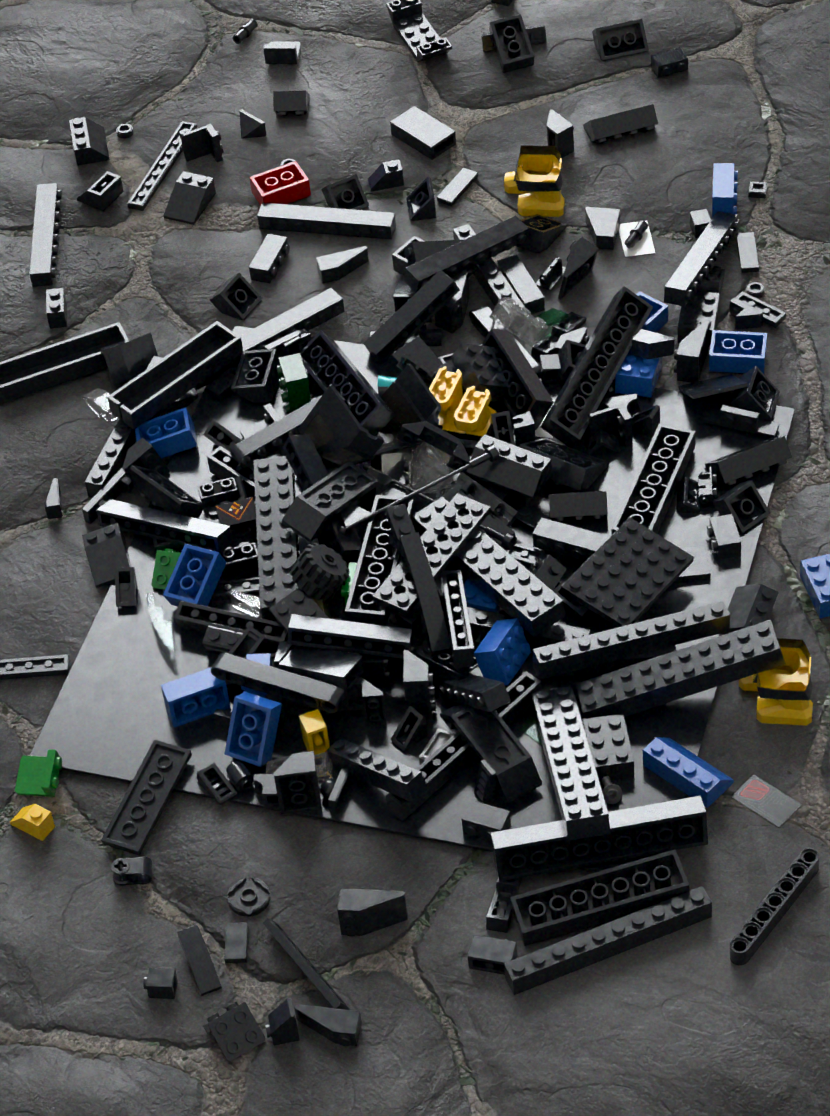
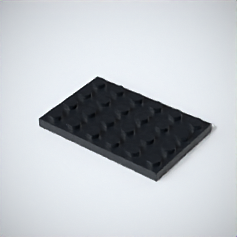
(627, 574)

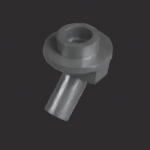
(611, 792)

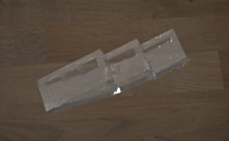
(162, 628)

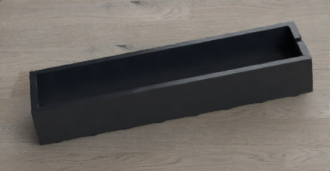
(56, 363)
(175, 375)

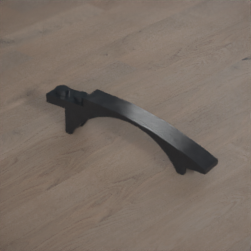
(410, 546)

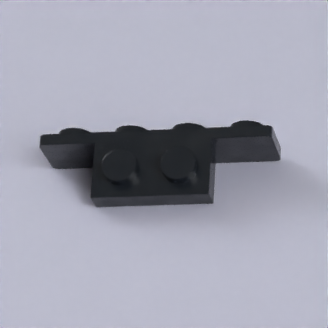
(741, 420)

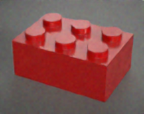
(281, 185)

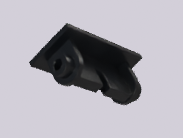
(551, 275)
(425, 374)
(707, 483)

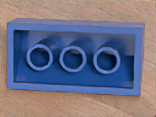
(685, 770)

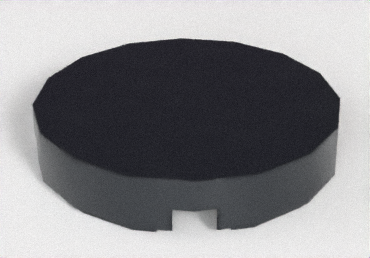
(248, 897)

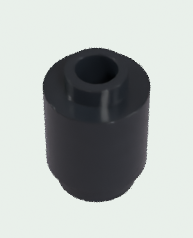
(239, 776)

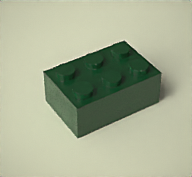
(293, 382)

